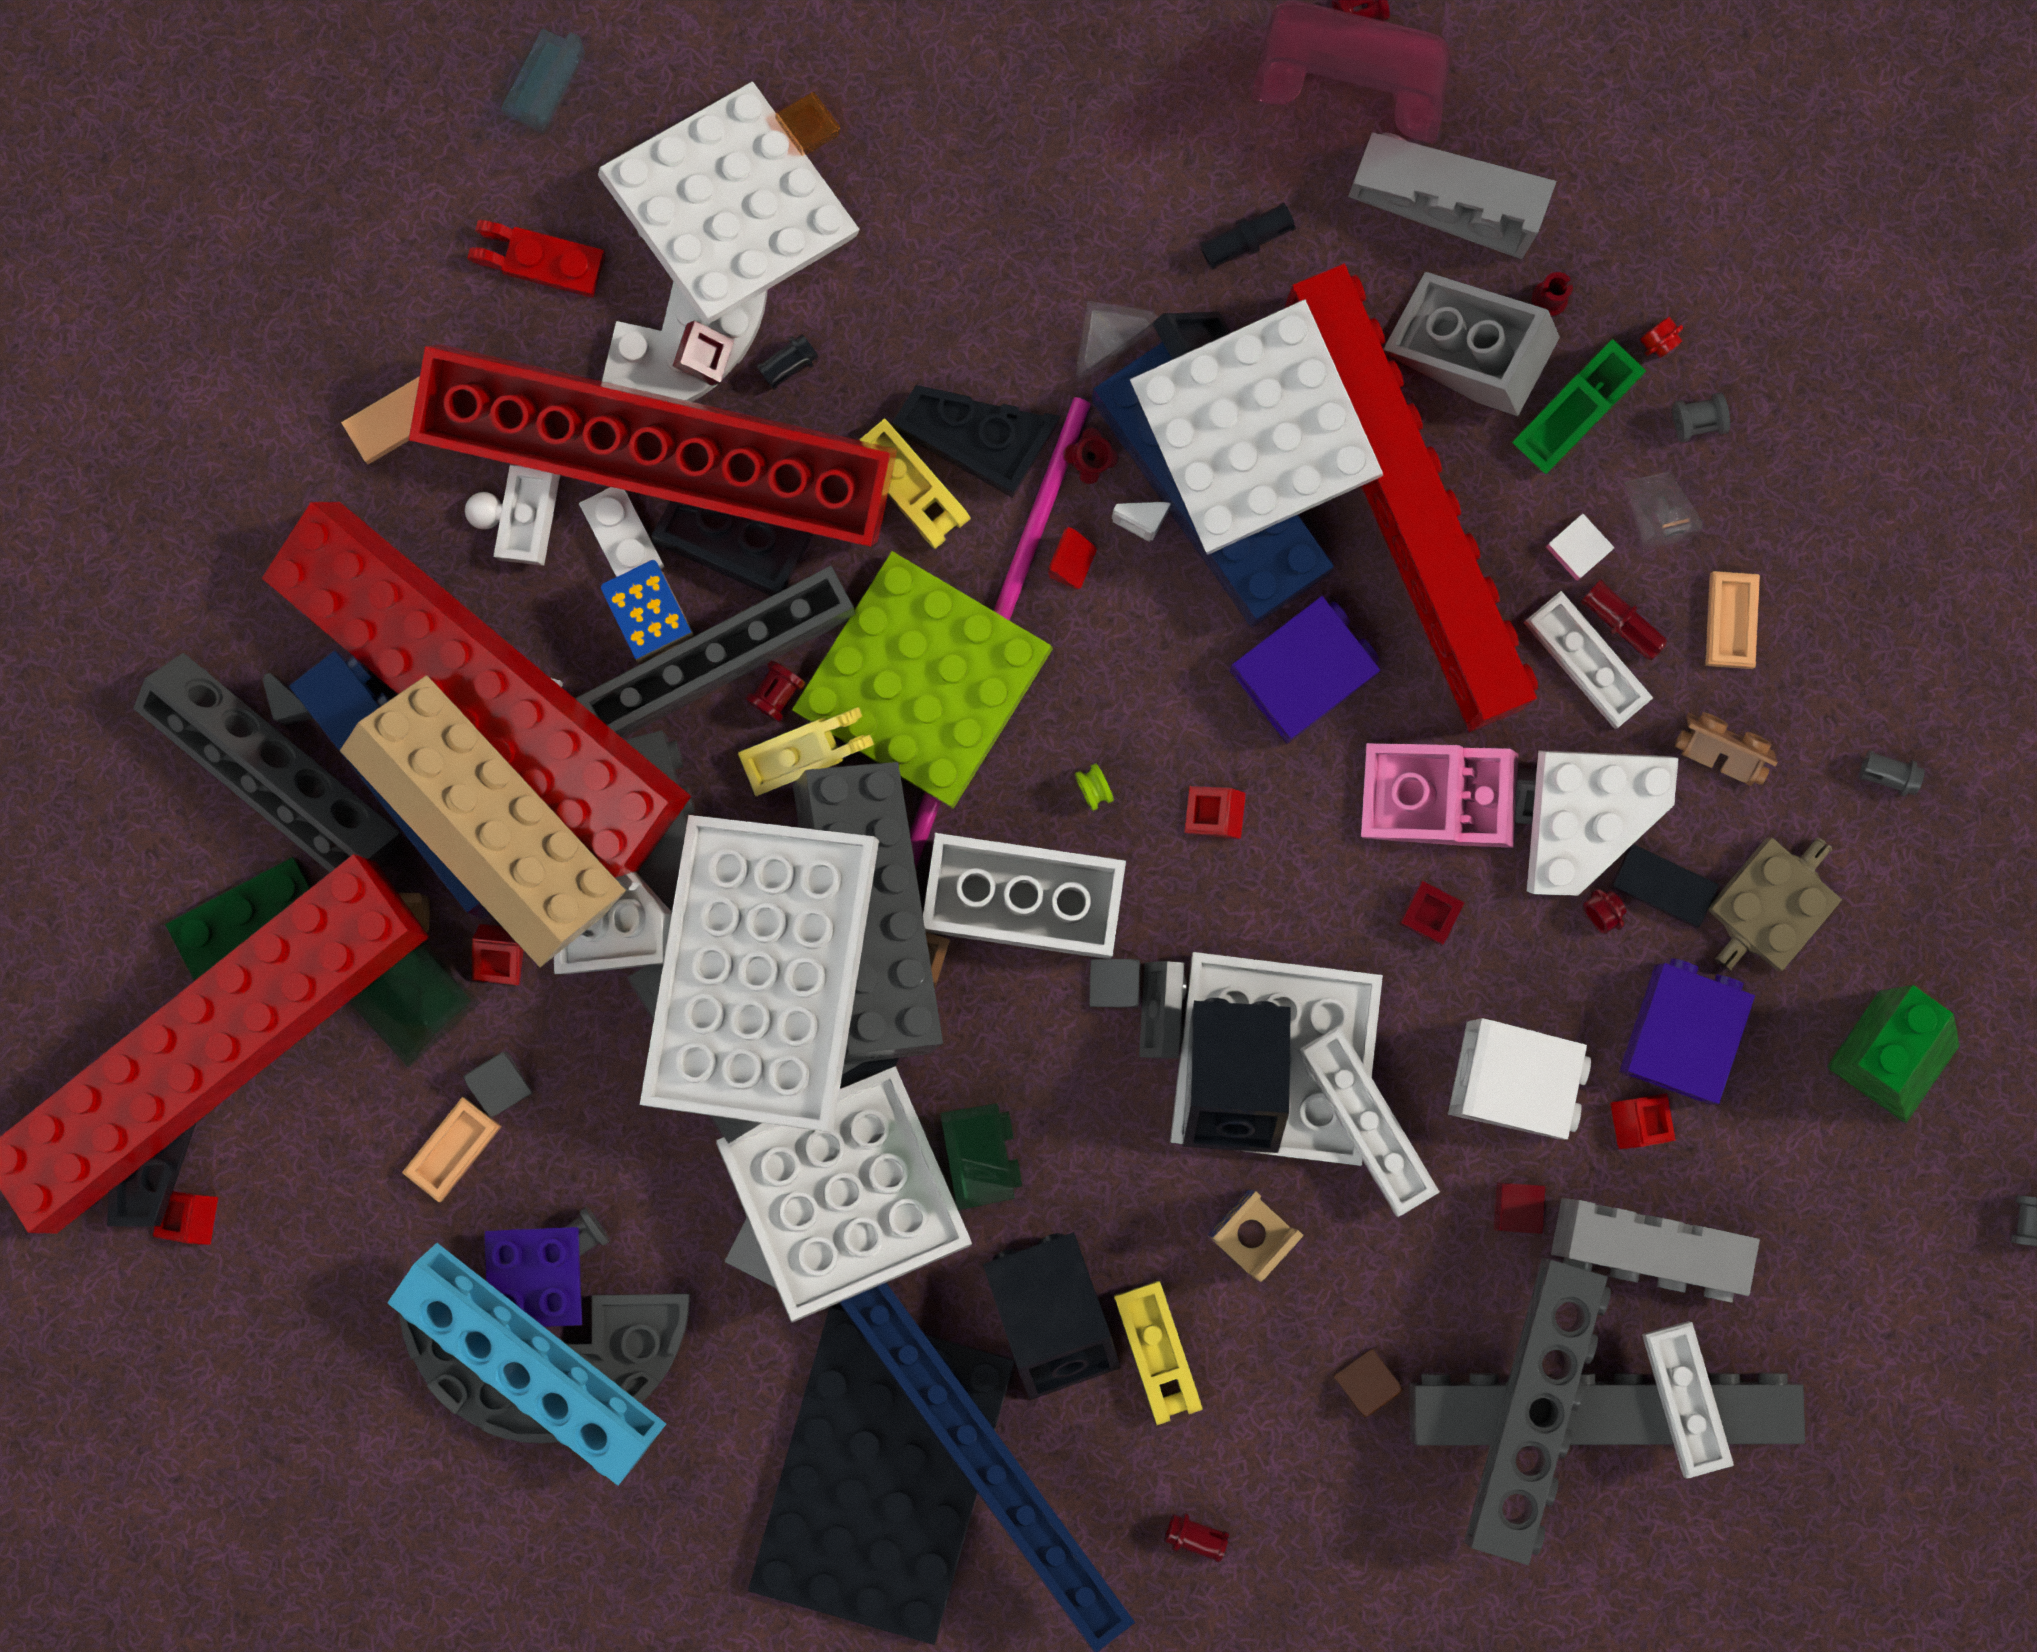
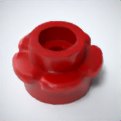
(1662, 338)

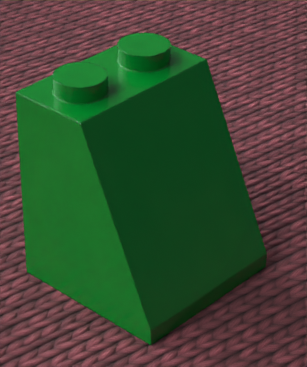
(1898, 1049)

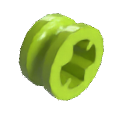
(1094, 787)

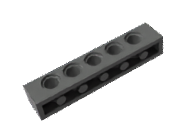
(262, 765)
(1514, 1430)

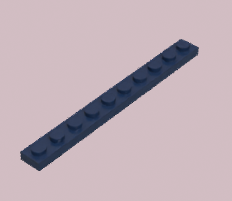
(989, 1466)

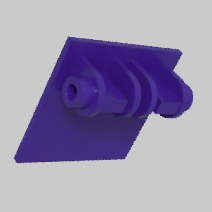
(537, 1272)

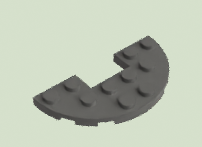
(631, 1345)

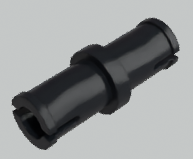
(1247, 236)

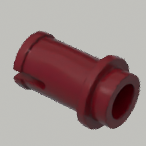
(1556, 284)
(1196, 1537)

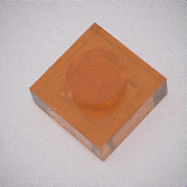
(808, 124)

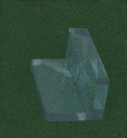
(544, 79)

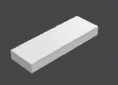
(1588, 660)
(1687, 1399)

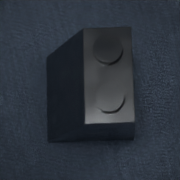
(1237, 1076)
(1051, 1315)

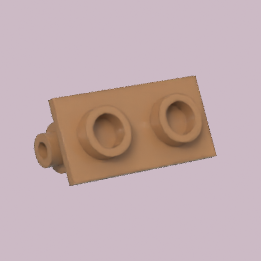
(1744, 754)

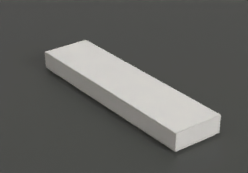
(1368, 1121)

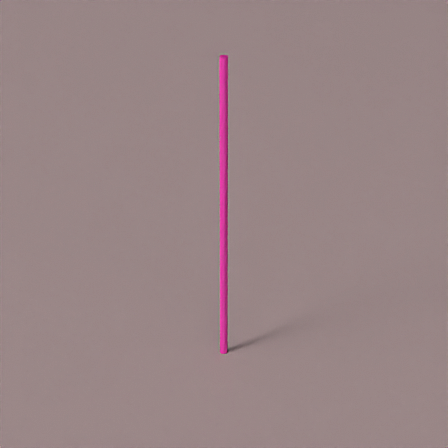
(1016, 575)

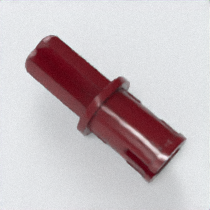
(1624, 620)

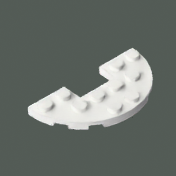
(645, 356)

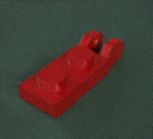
(541, 258)

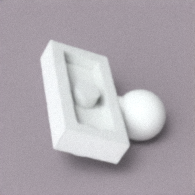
(523, 515)

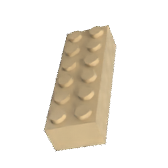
(482, 820)

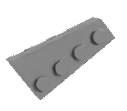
(1453, 193)
(1655, 1247)

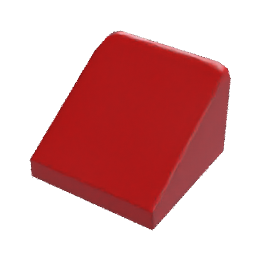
(1072, 559)
(1215, 812)
(496, 956)
(1642, 1121)
(188, 1218)

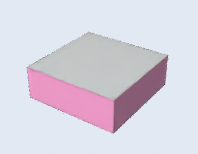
(1580, 547)

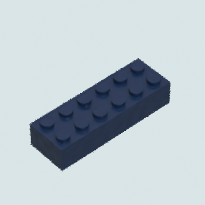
(1256, 572)
(338, 697)

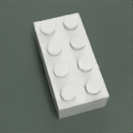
(1023, 896)

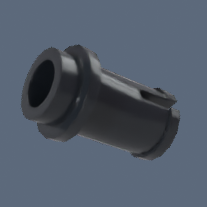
(788, 361)

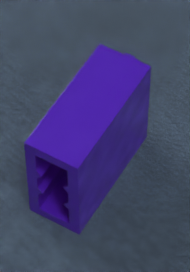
(1306, 668)
(1687, 1031)

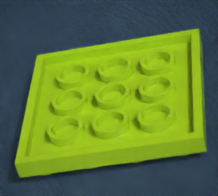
(928, 677)

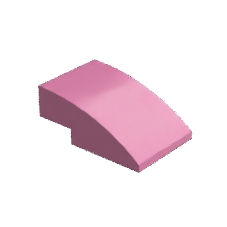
(1440, 794)

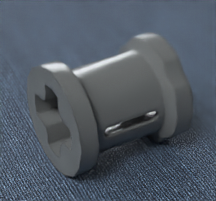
(1701, 417)
(2027, 1221)
(590, 1231)

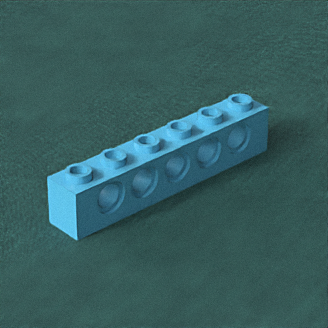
(526, 1363)

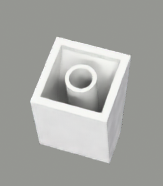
(1519, 1079)

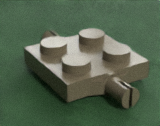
(1774, 904)

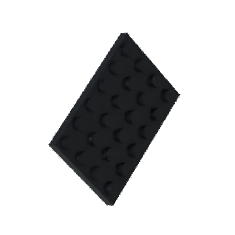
(868, 1492)

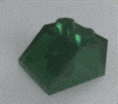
(415, 1003)
(979, 1155)

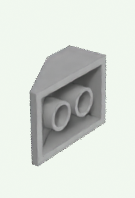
(1474, 341)

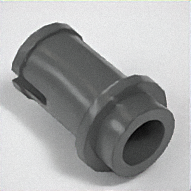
(1892, 773)

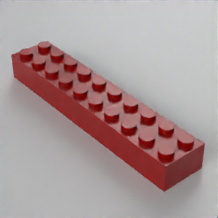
(652, 444)
(1419, 515)
(413, 628)
(205, 1044)

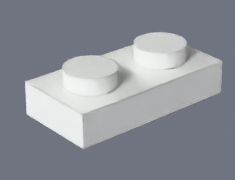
(619, 530)

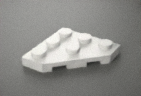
(1591, 813)
(625, 937)

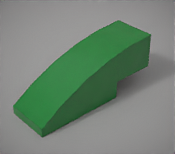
(1579, 406)

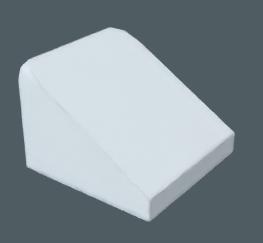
(1141, 518)

